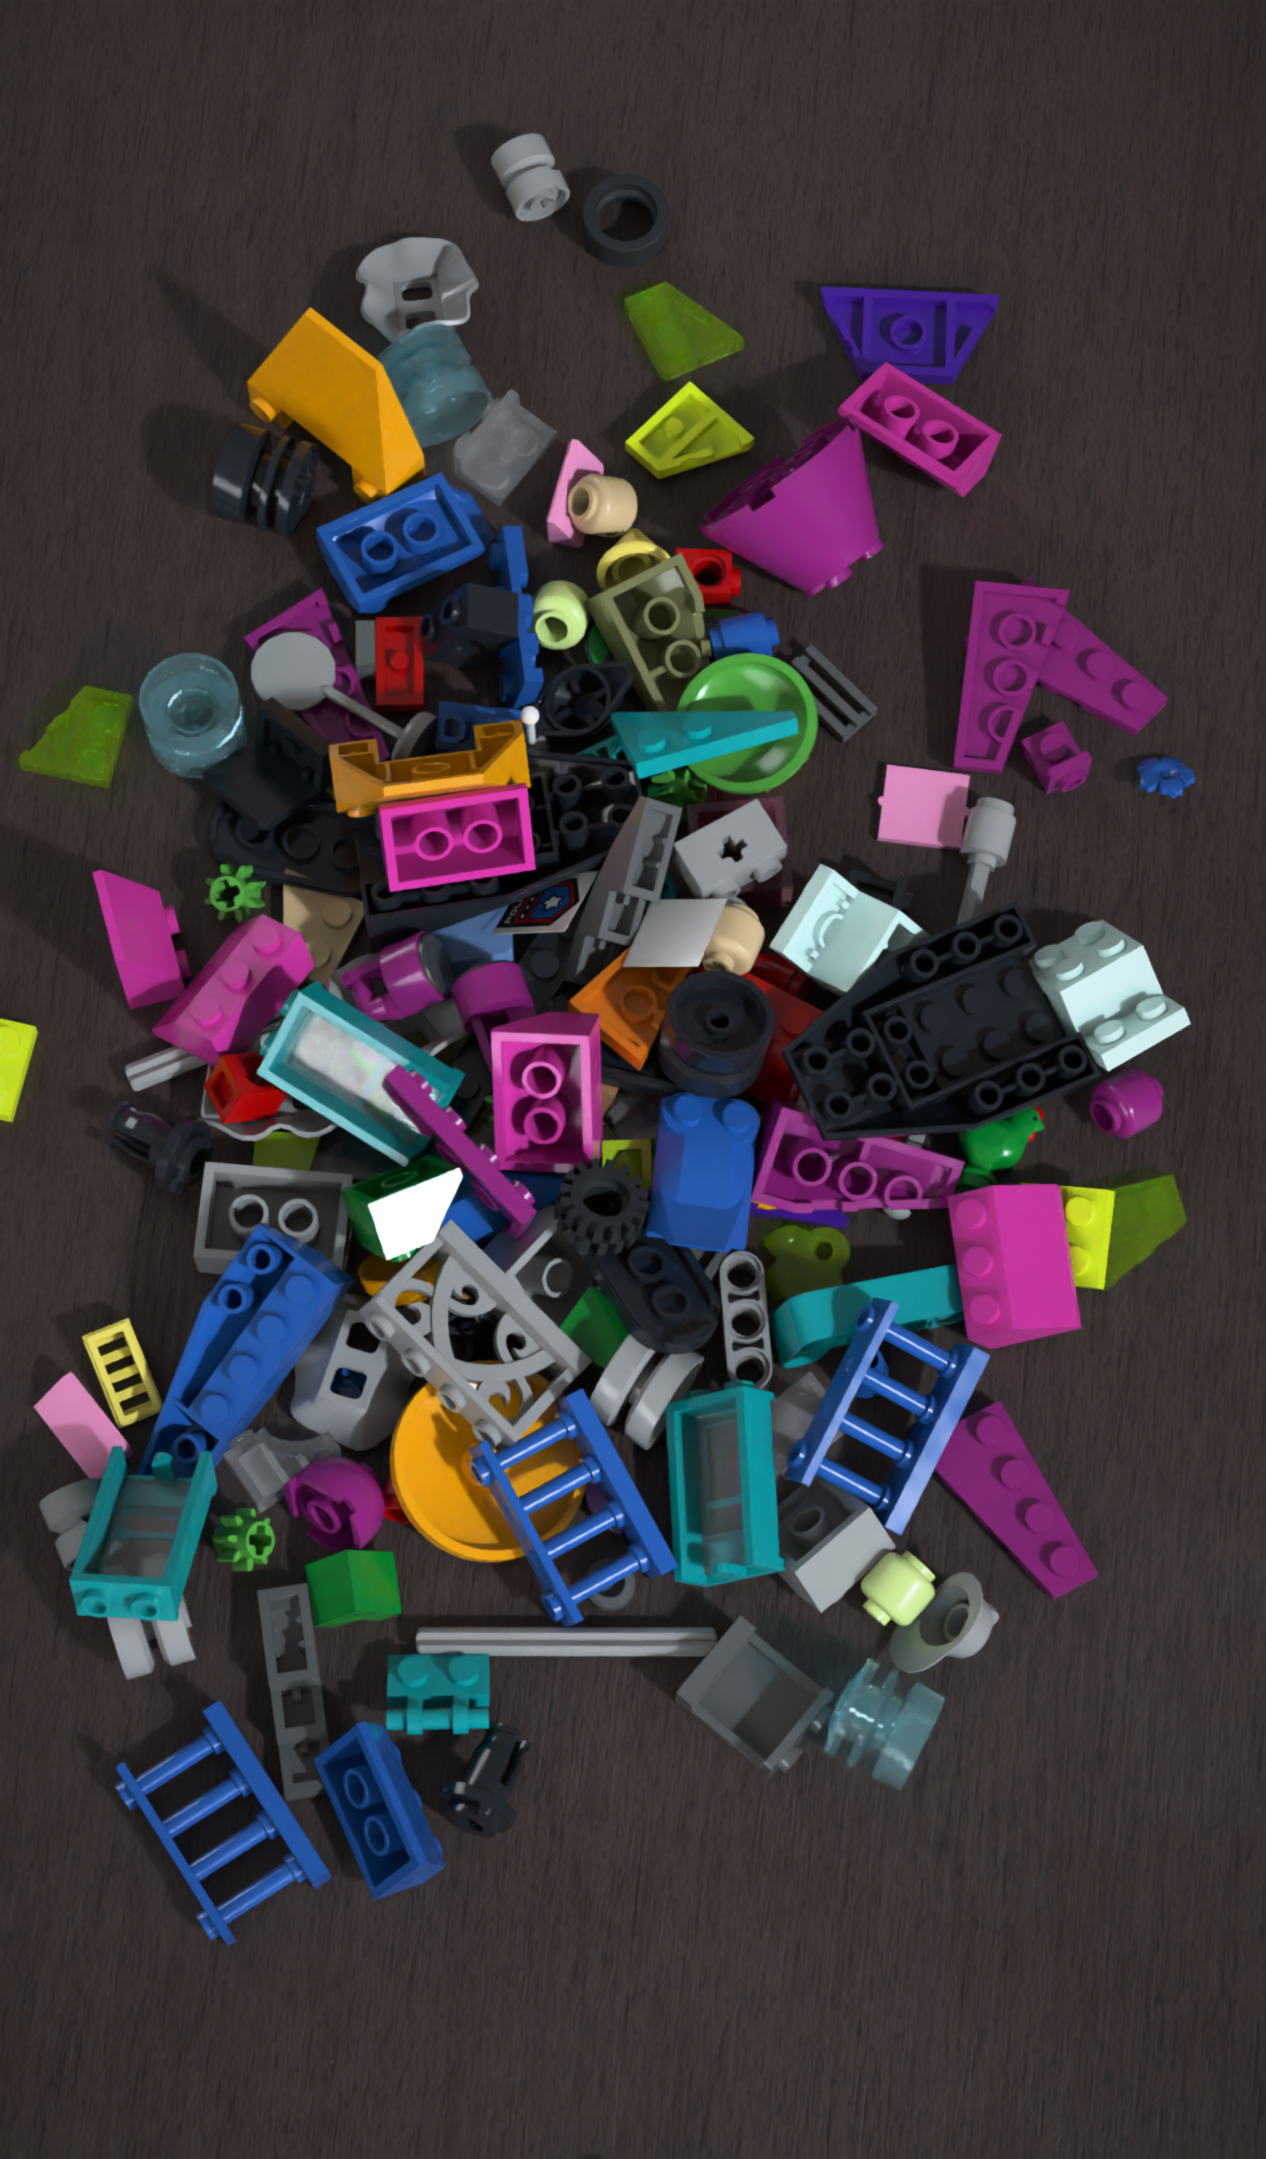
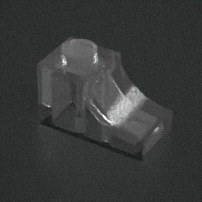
(268, 1463)

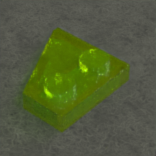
(679, 331)
(84, 739)
(1141, 1221)

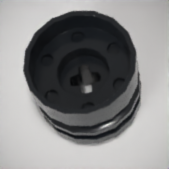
(254, 477)

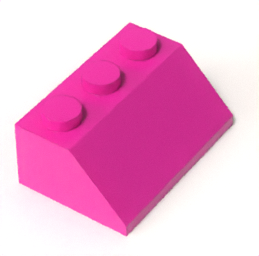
(922, 428)
(456, 837)
(237, 990)
(547, 1092)
(1013, 1263)

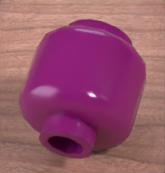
(1126, 1102)

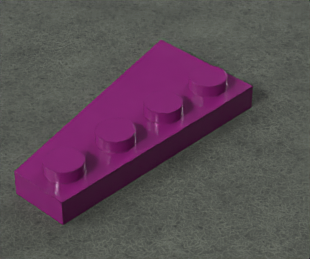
(1004, 658)
(1097, 677)
(328, 718)
(491, 1187)
(1010, 1497)

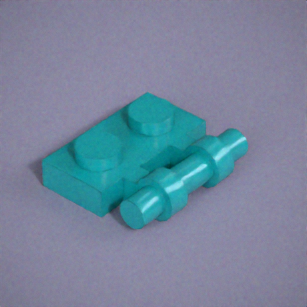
(438, 1681)

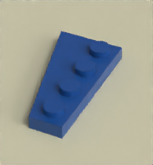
(521, 679)

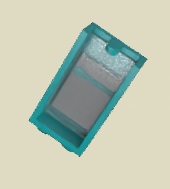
(337, 1066)
(723, 1485)
(141, 1539)

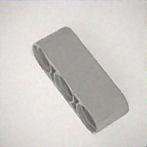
(748, 1303)

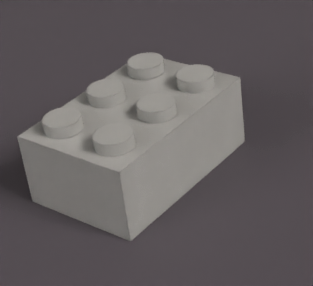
(289, 1200)

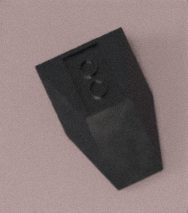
(574, 821)
(940, 1039)

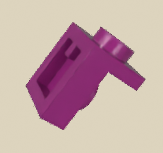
(1056, 758)

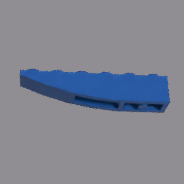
(244, 1345)

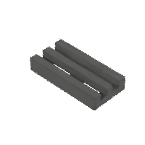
(844, 685)

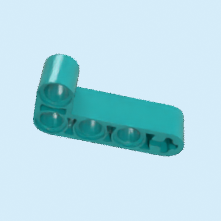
(825, 1318)

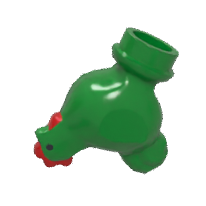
(995, 1149)

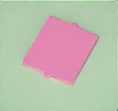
(923, 807)

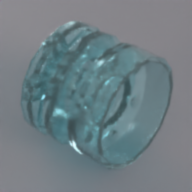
(435, 383)
(186, 694)
(883, 1723)

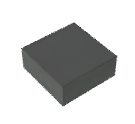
(366, 651)

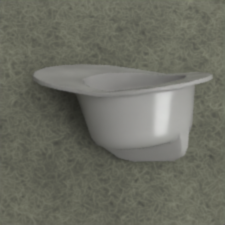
(950, 1625)

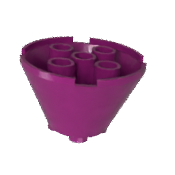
(804, 514)

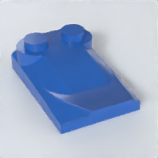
(402, 542)
(703, 1172)

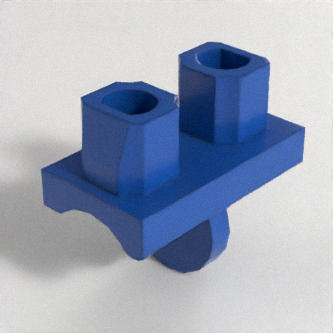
(457, 723)

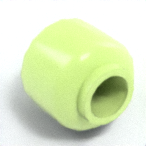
(559, 614)
(898, 1589)

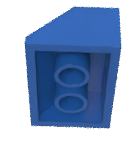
(379, 1810)

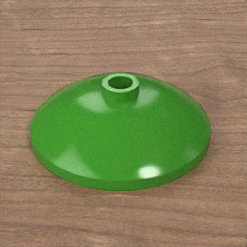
(753, 684)

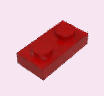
(399, 665)

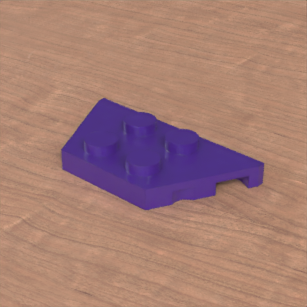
(914, 331)

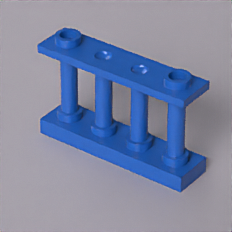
(935, 1416)
(597, 1465)
(244, 1779)

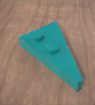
(676, 739)

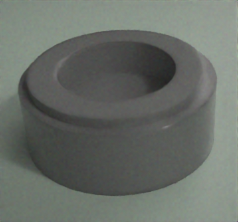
(616, 1595)

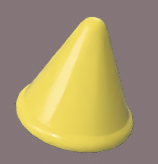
(628, 558)

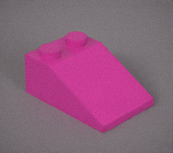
(142, 940)

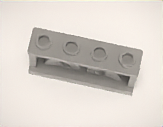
(434, 1360)

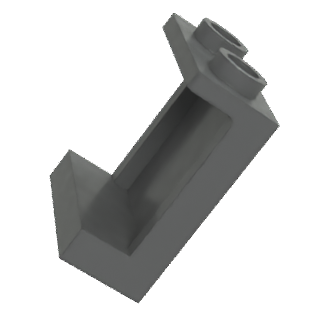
(755, 1699)

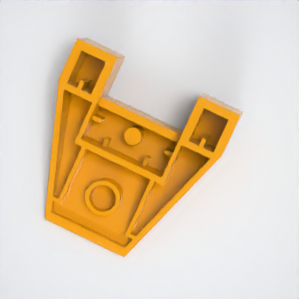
(342, 401)
(365, 782)

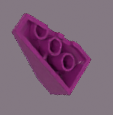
(808, 1174)

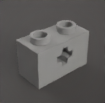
(741, 833)

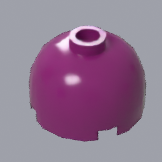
(339, 1501)

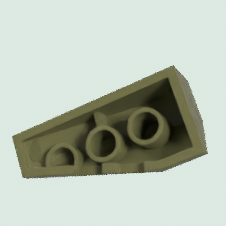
(657, 629)

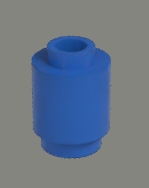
(744, 635)

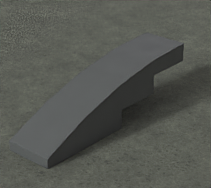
(627, 879)
(294, 1687)

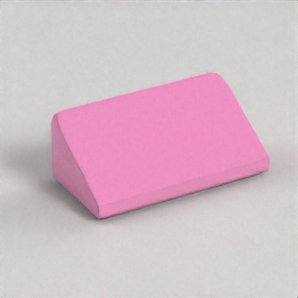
(576, 464)
(81, 1425)

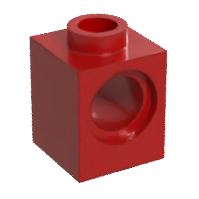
(716, 564)
(240, 1092)

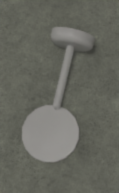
(302, 674)

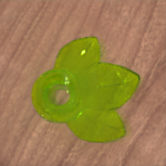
(797, 1264)

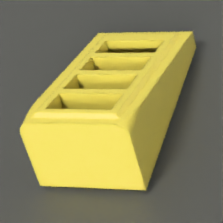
(109, 1334)

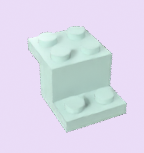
(841, 932)
(1107, 992)

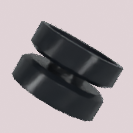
(715, 1034)

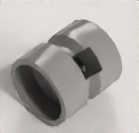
(527, 174)
(68, 1514)

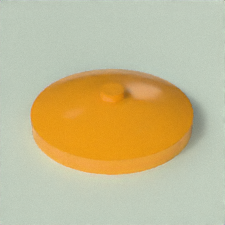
(444, 1497)

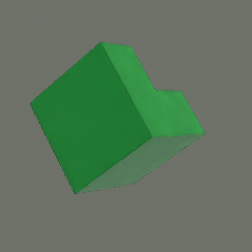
(595, 1329)
(353, 1588)

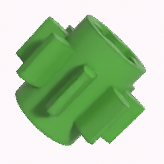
(678, 789)
(221, 892)
(243, 1539)

